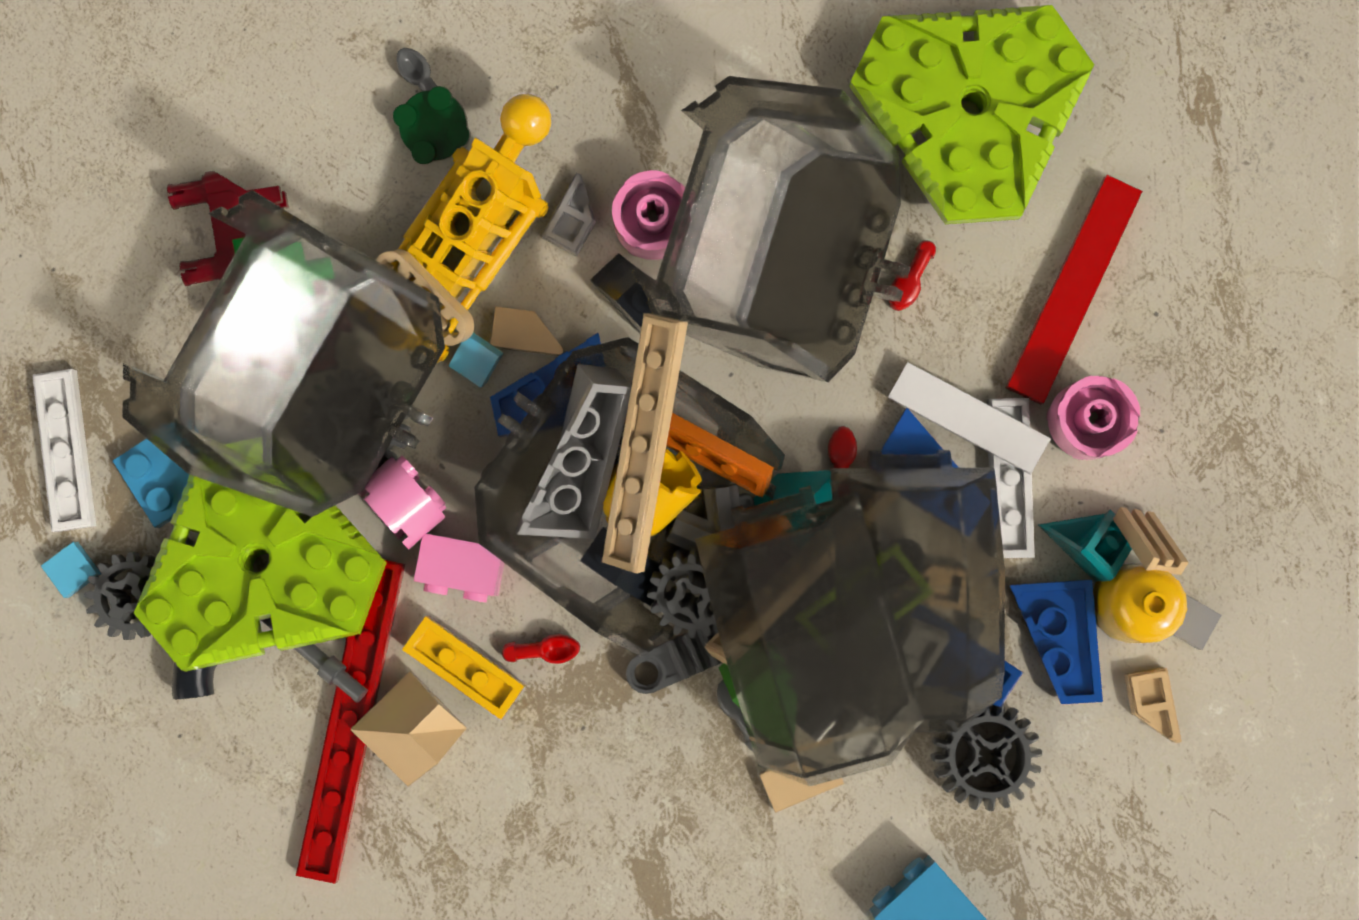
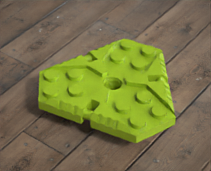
(1017, 73)
(209, 600)

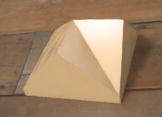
(409, 729)

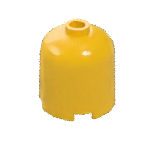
(675, 492)
(1140, 605)

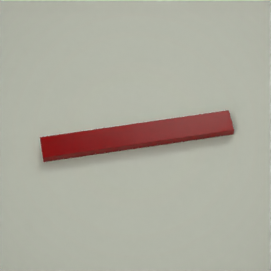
(342, 750)

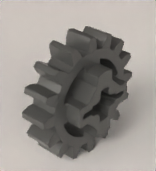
(676, 605)
(121, 607)

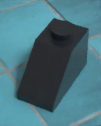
(622, 290)
(630, 582)

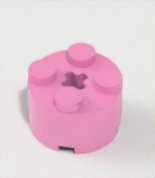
(630, 211)
(1112, 431)
(402, 502)

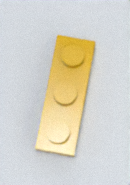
(463, 667)

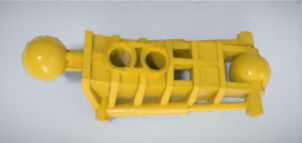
(513, 189)

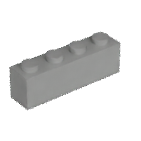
(579, 473)

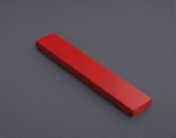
(1073, 289)

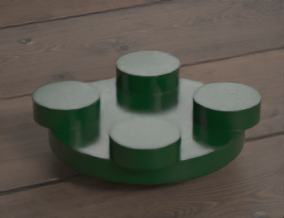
(432, 125)

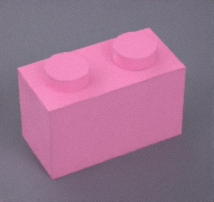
(459, 566)

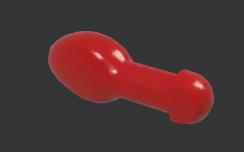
(912, 285)
(842, 447)
(552, 649)

